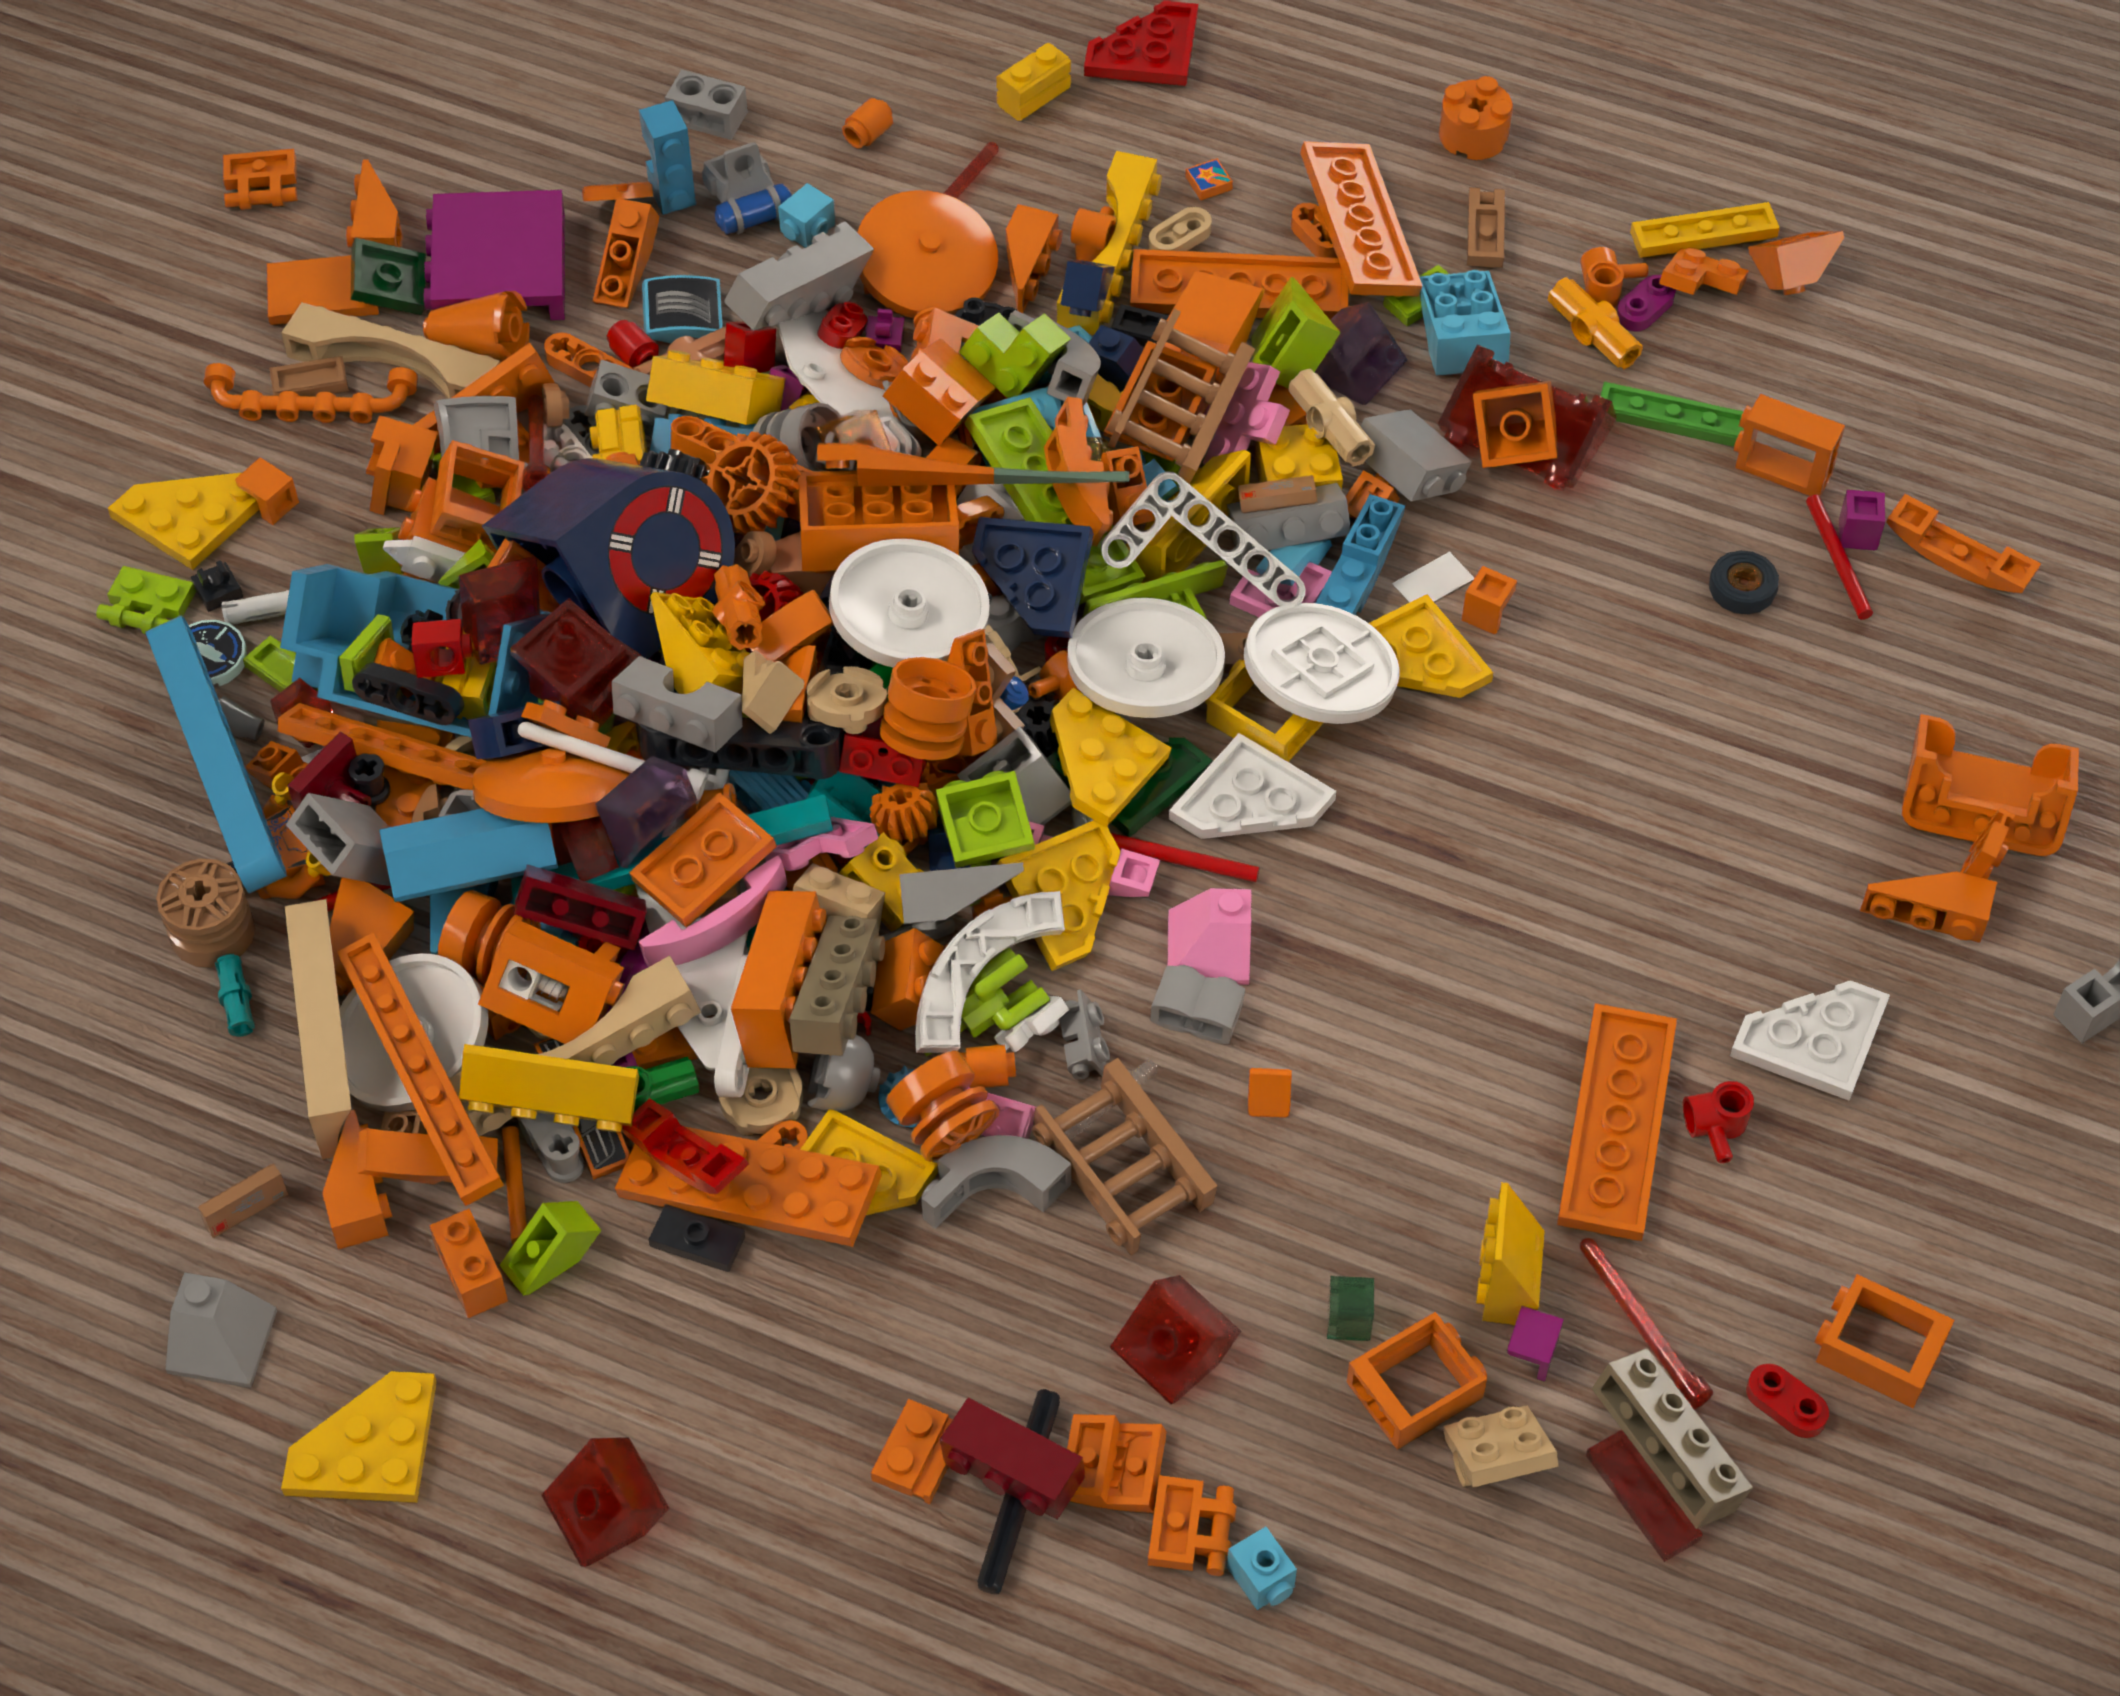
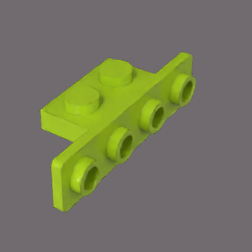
(1171, 587)

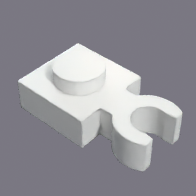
(1038, 1023)

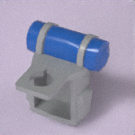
(744, 189)

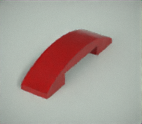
(681, 1150)

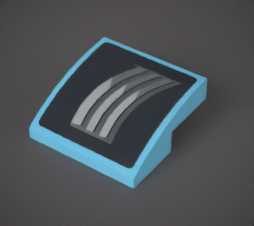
(681, 306)

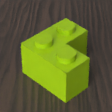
(1014, 358)

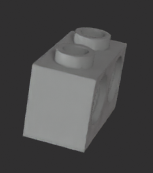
(709, 103)
(619, 387)

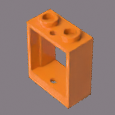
(1795, 427)
(461, 522)
(1873, 1371)
(1382, 1403)

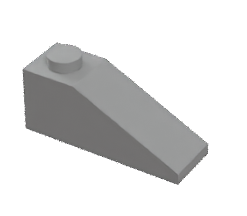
(943, 893)

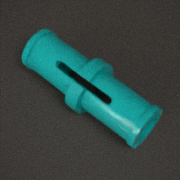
(234, 995)

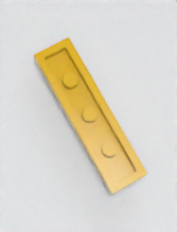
(1704, 229)

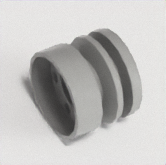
(798, 430)

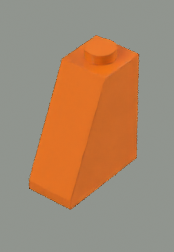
(361, 911)

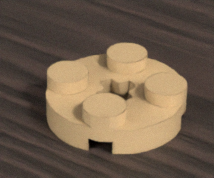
(830, 701)
(759, 1116)

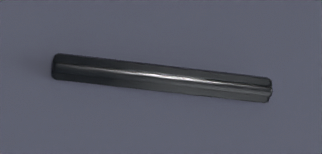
(1012, 1511)

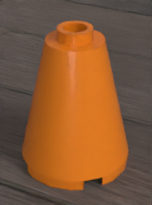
(482, 325)

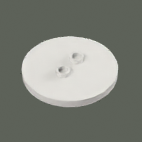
(1321, 663)

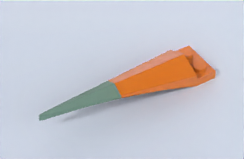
(893, 468)

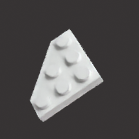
(1250, 793)
(1815, 1037)

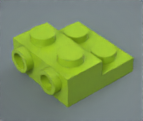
(984, 818)

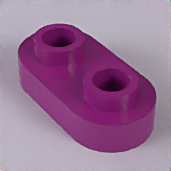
(1650, 299)

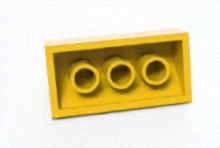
(1174, 544)
(548, 1086)

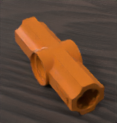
(738, 607)

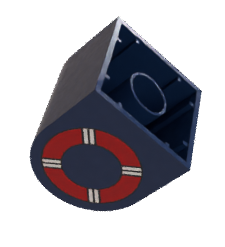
(618, 537)

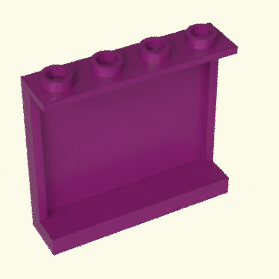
(496, 245)

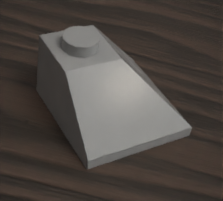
(217, 1331)

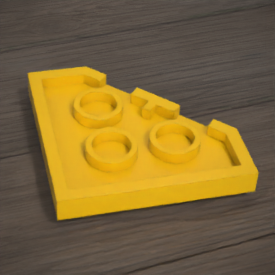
(185, 515)
(1432, 650)
(1103, 756)
(1081, 869)
(902, 1169)
(368, 1446)

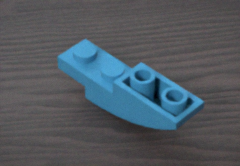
(1362, 555)

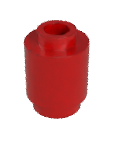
(631, 343)

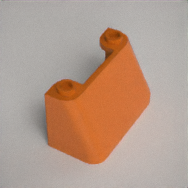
(1962, 791)

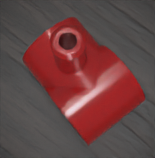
(1706, 1116)

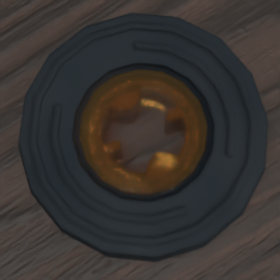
(1743, 598)

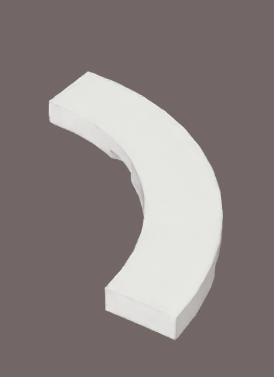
(968, 953)

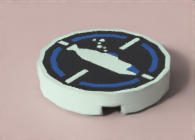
(220, 648)

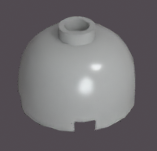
(844, 1079)

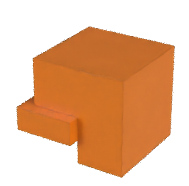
(399, 462)

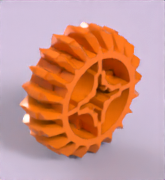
(752, 460)

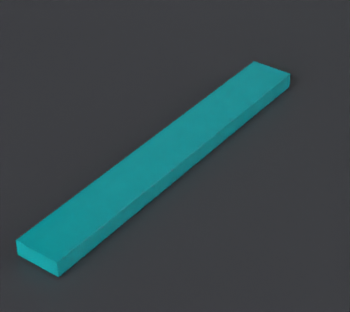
(783, 823)

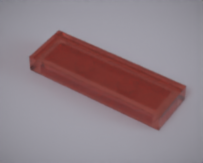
(1643, 1495)

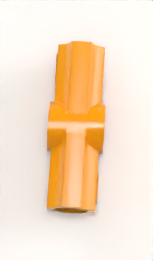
(1595, 323)

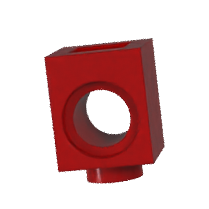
(435, 661)

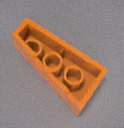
(774, 976)

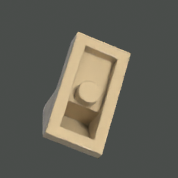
(768, 690)

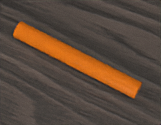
(514, 1182)

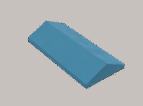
(462, 852)

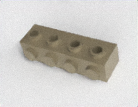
(836, 985)
(1672, 1438)

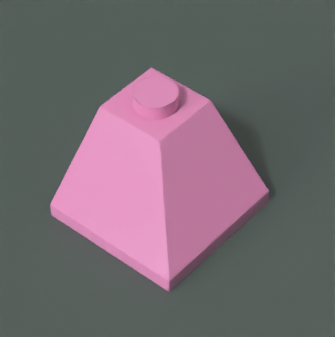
(1212, 934)

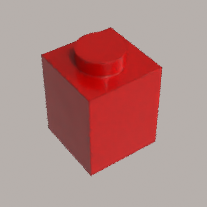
(750, 346)

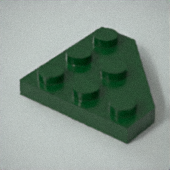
(1163, 788)

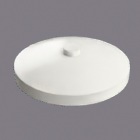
(906, 600)
(1146, 657)
(448, 1010)

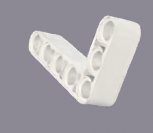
(1207, 533)

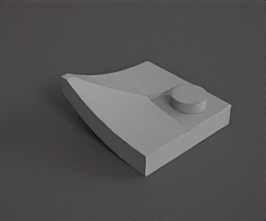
(479, 421)

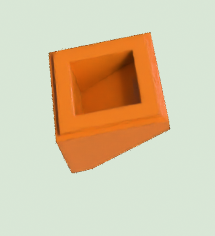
(1269, 1092)

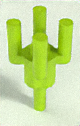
(989, 1004)

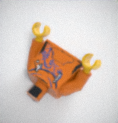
(301, 865)

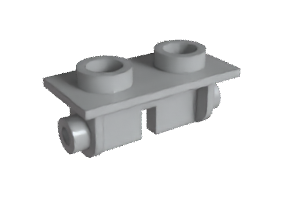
(1090, 1049)

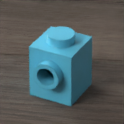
(806, 215)
(1262, 1569)

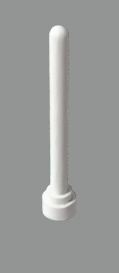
(598, 753)

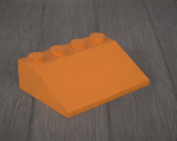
(844, 517)

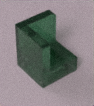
(1350, 1308)

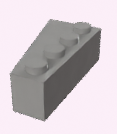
(801, 279)

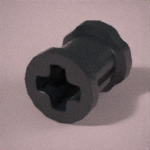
(367, 773)

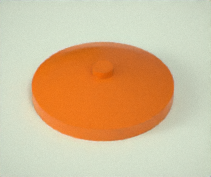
(927, 253)
(543, 785)

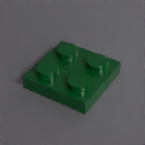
(387, 276)

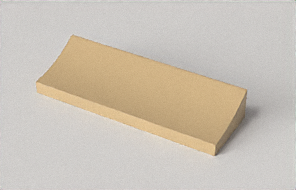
(318, 1022)

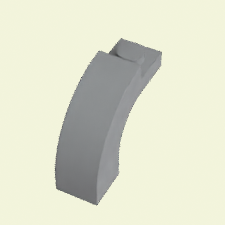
(1074, 367)
(996, 1163)

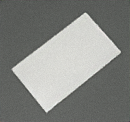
(1434, 579)

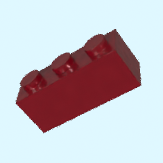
(580, 907)
(1012, 1459)

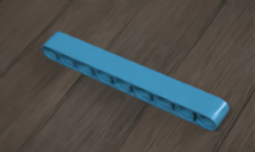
(216, 755)

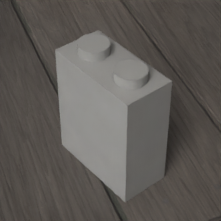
(1414, 456)
(342, 837)

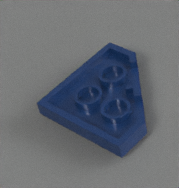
(1036, 569)

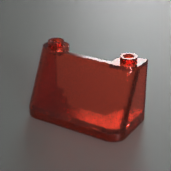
(1579, 423)

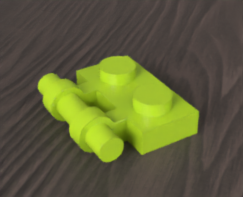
(146, 592)

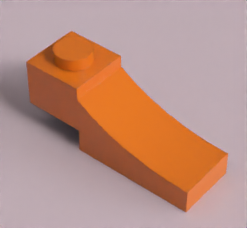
(406, 1156)

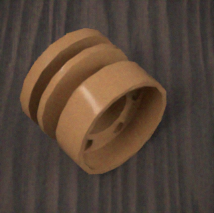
(205, 912)

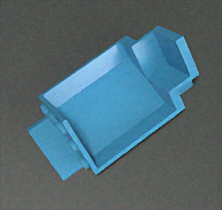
(335, 604)

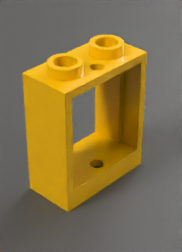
(1221, 715)

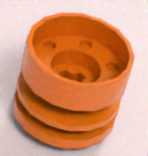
(927, 708)
(476, 932)
(942, 1105)

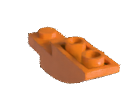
(1068, 451)

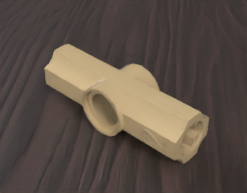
(1331, 417)

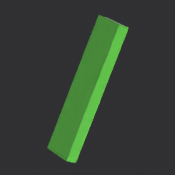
(1674, 414)

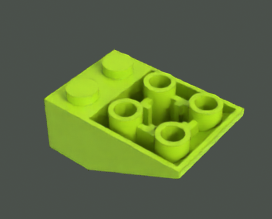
(1293, 334)

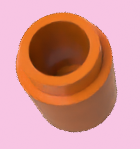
(867, 123)
(990, 1065)

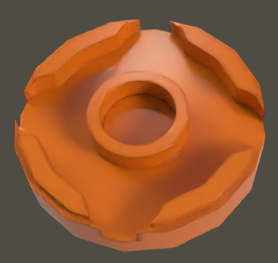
(620, 191)
(872, 362)

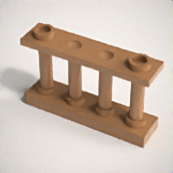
(1201, 425)
(1143, 1120)

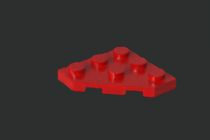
(1147, 47)

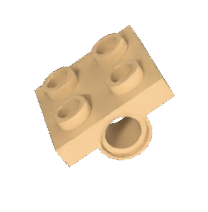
(1499, 1446)

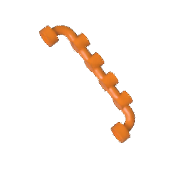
(221, 377)

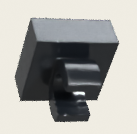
(216, 586)

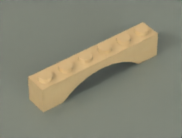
(323, 334)
(648, 1008)

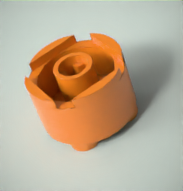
(1475, 118)

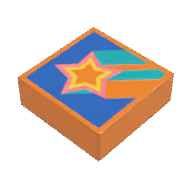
(1209, 179)

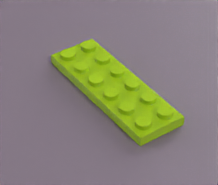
(1015, 439)

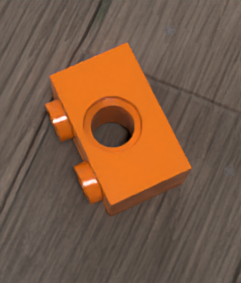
(468, 1263)

